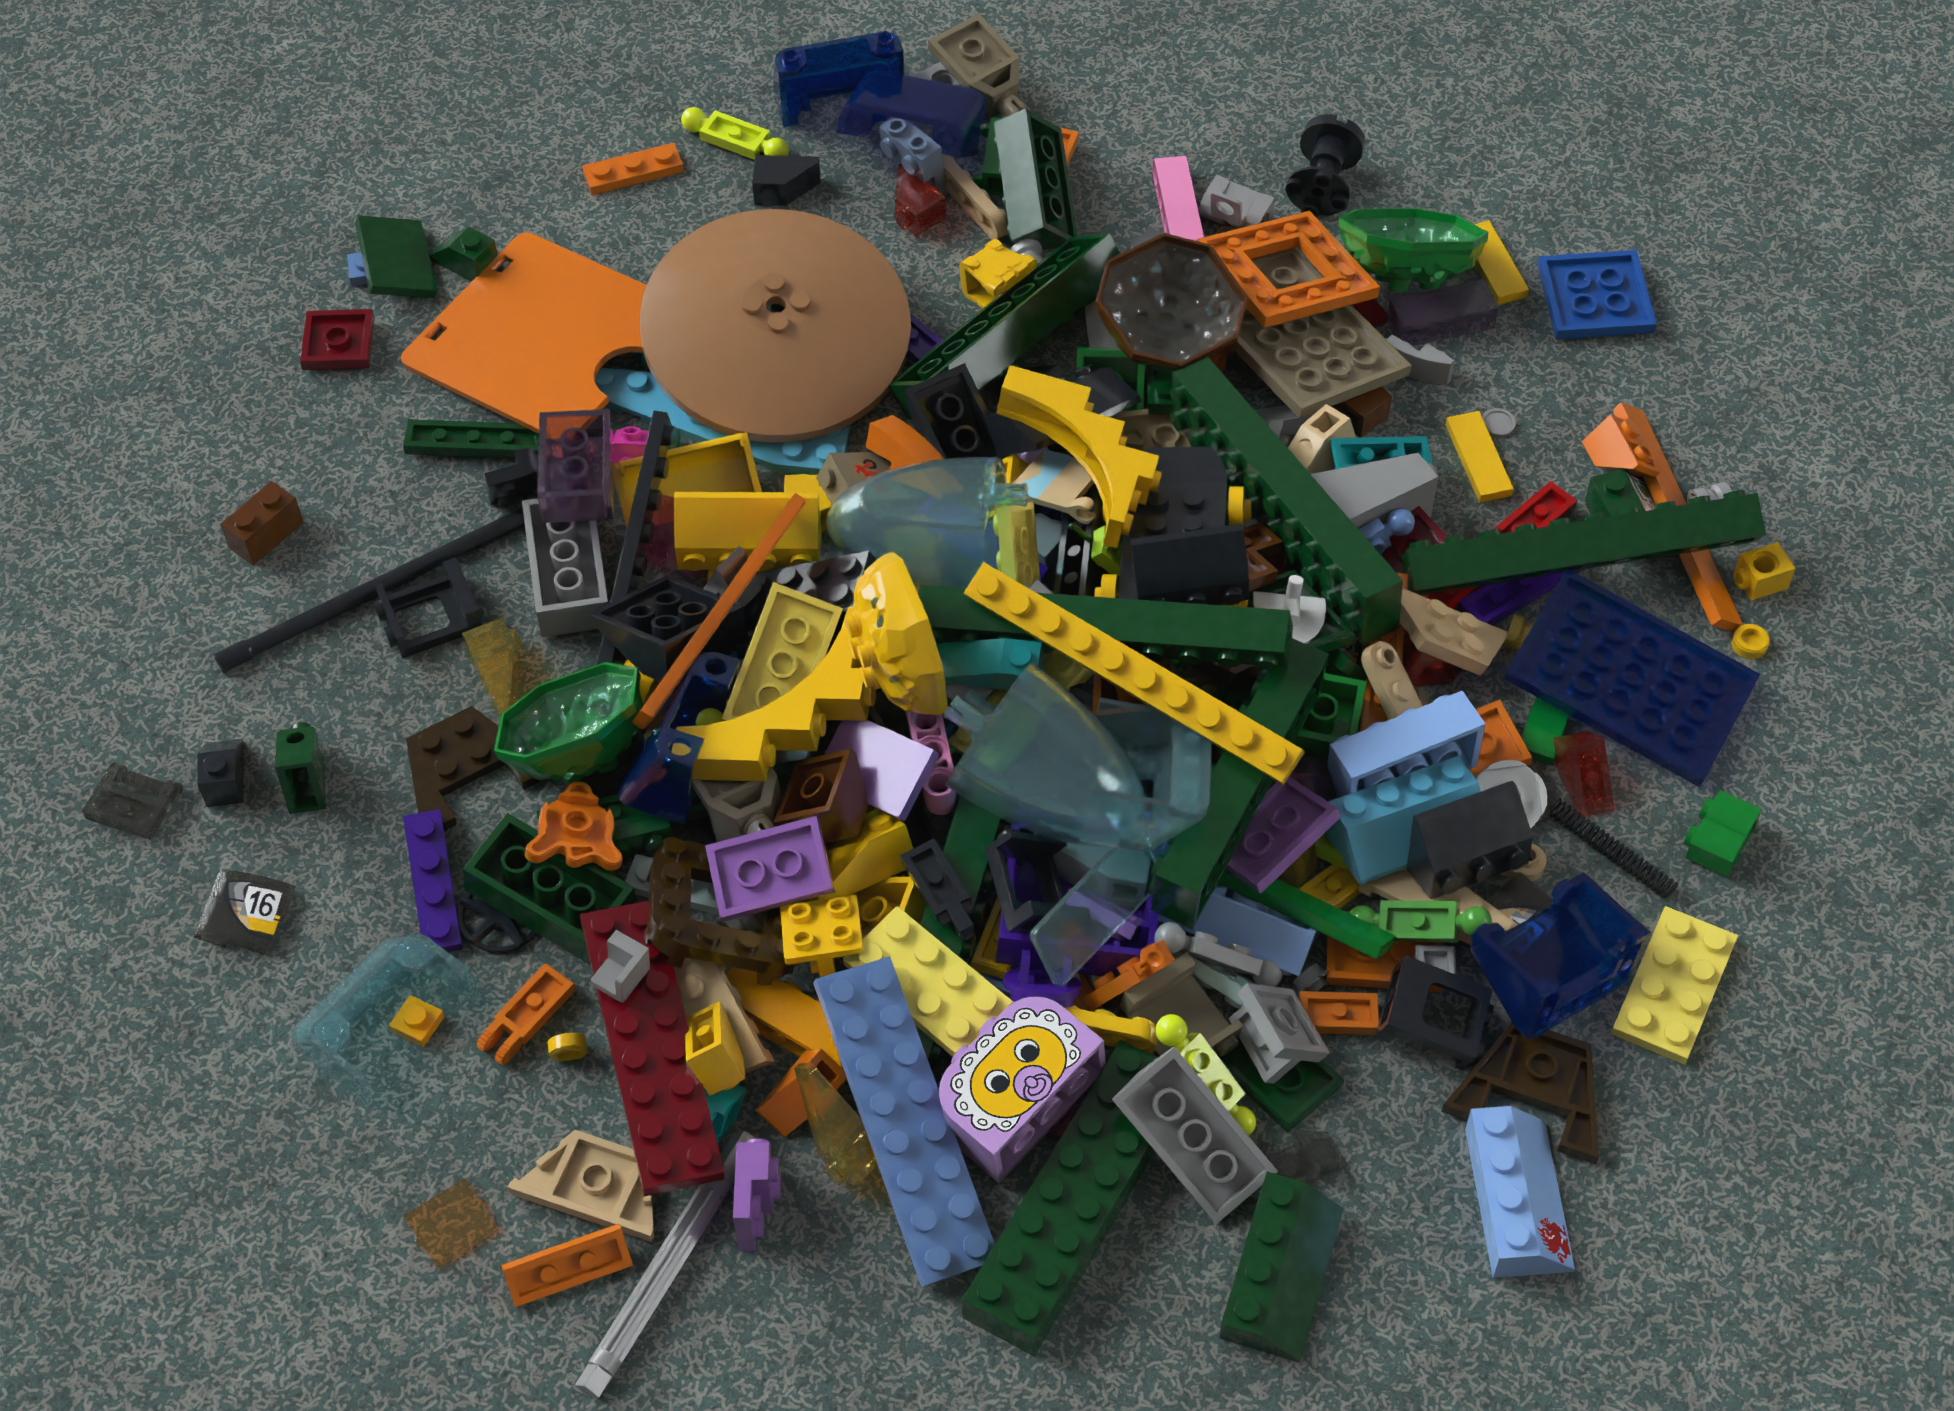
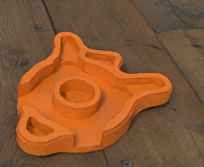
(576, 829)

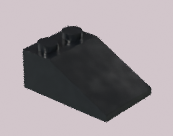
(951, 415)

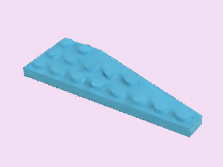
(640, 395)

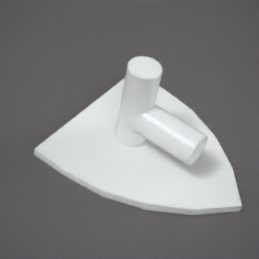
(1306, 612)

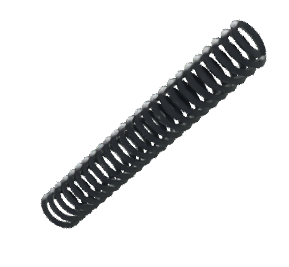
(1612, 848)

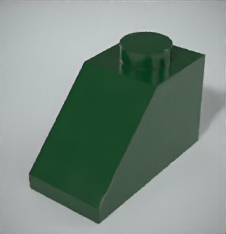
(465, 253)

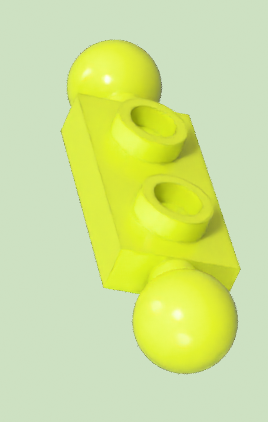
(733, 134)
(1172, 1031)

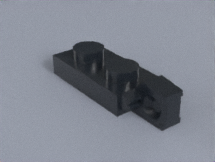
(940, 887)

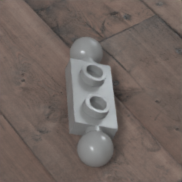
(1206, 948)

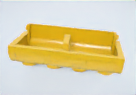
(706, 466)

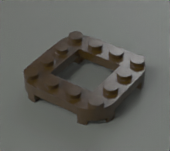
(682, 938)

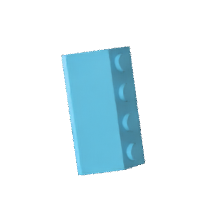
(1379, 819)

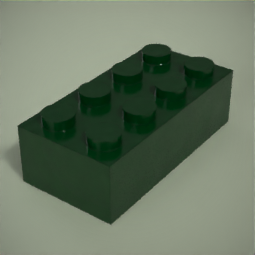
(541, 894)

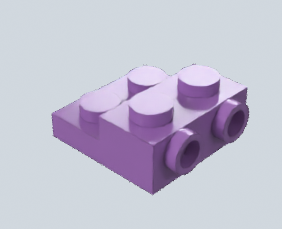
(754, 1190)

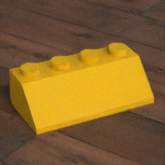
(716, 523)

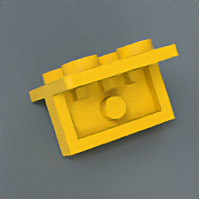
(821, 932)

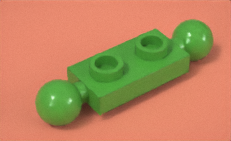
(1424, 919)

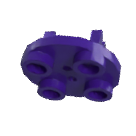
(1035, 982)

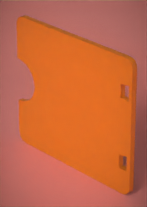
(532, 332)

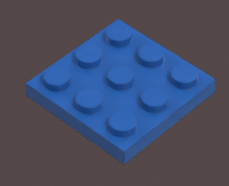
(1596, 294)

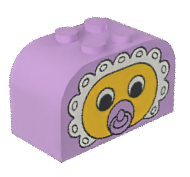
(1018, 1081)

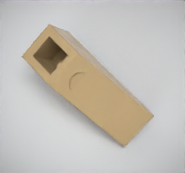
(1313, 438)

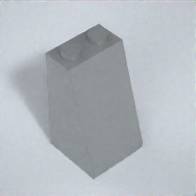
(1381, 486)

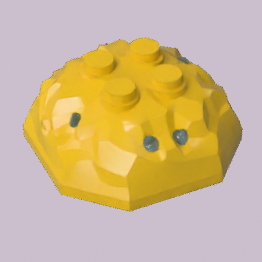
(896, 639)

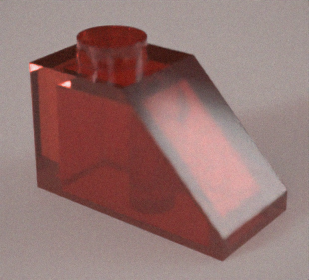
(917, 203)
(1428, 670)
(1585, 772)

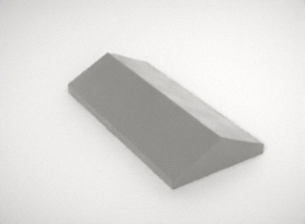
(1194, 1134)

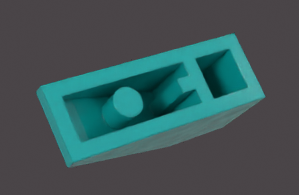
(1369, 449)
(989, 662)

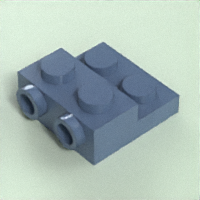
(914, 151)

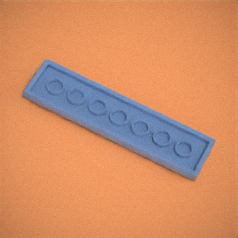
(905, 1121)

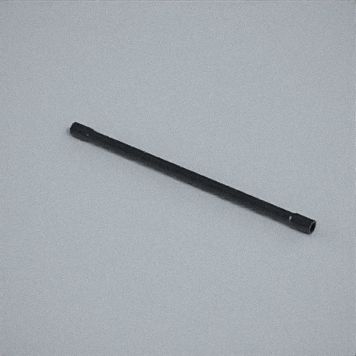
(246, 649)

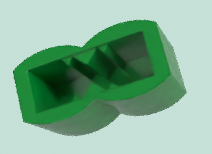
(1722, 832)

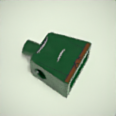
(297, 750)

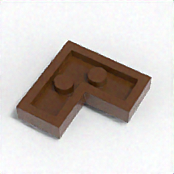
(1260, 544)

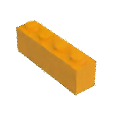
(784, 1014)

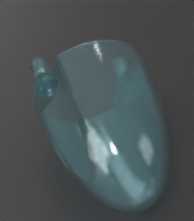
(928, 515)
(1037, 757)

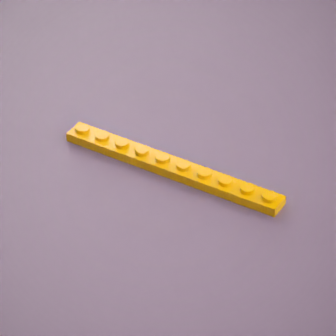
(1134, 673)

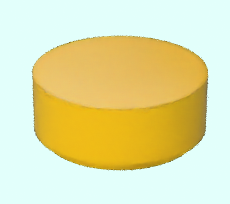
(1750, 641)
(567, 1046)

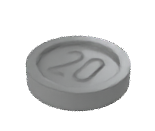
(1499, 422)

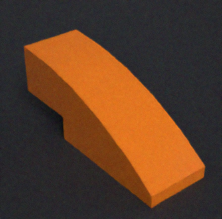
(899, 443)

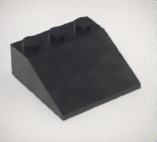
(661, 619)

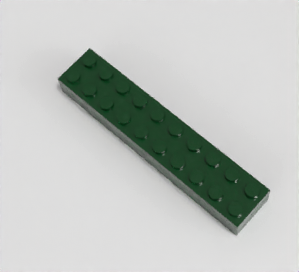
(1288, 502)

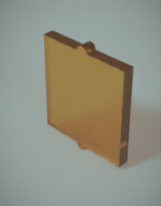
(451, 1223)

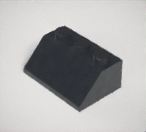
(1192, 566)
(1469, 840)

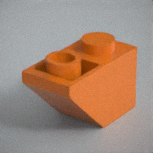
(1618, 446)
(784, 1104)

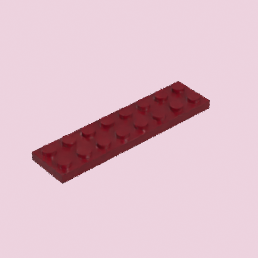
(648, 1050)

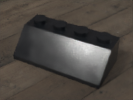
(1107, 393)

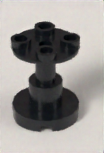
(1329, 148)

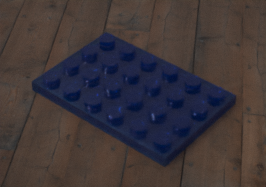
(1632, 677)

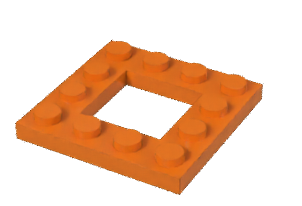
(1343, 279)

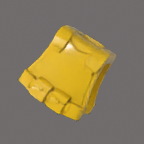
(993, 272)

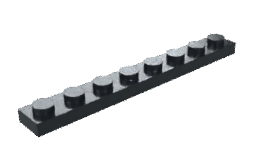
(640, 525)

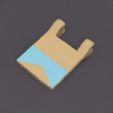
(1059, 484)

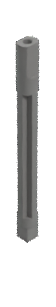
(659, 1275)

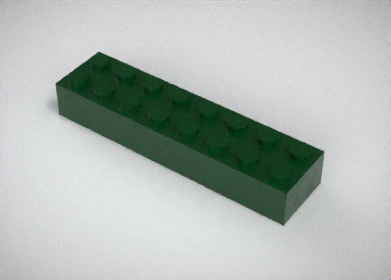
(1018, 316)
(1202, 852)
(1063, 1214)

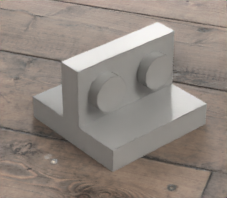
(1276, 1030)

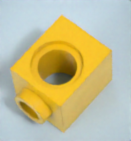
(1763, 571)

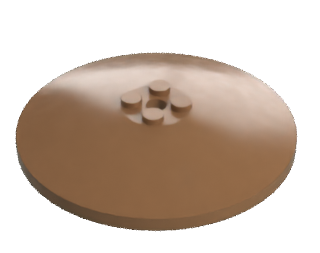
(785, 370)

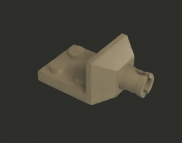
(981, 62)
(740, 806)

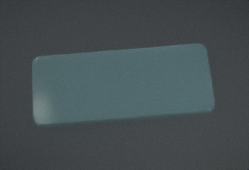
(1092, 912)

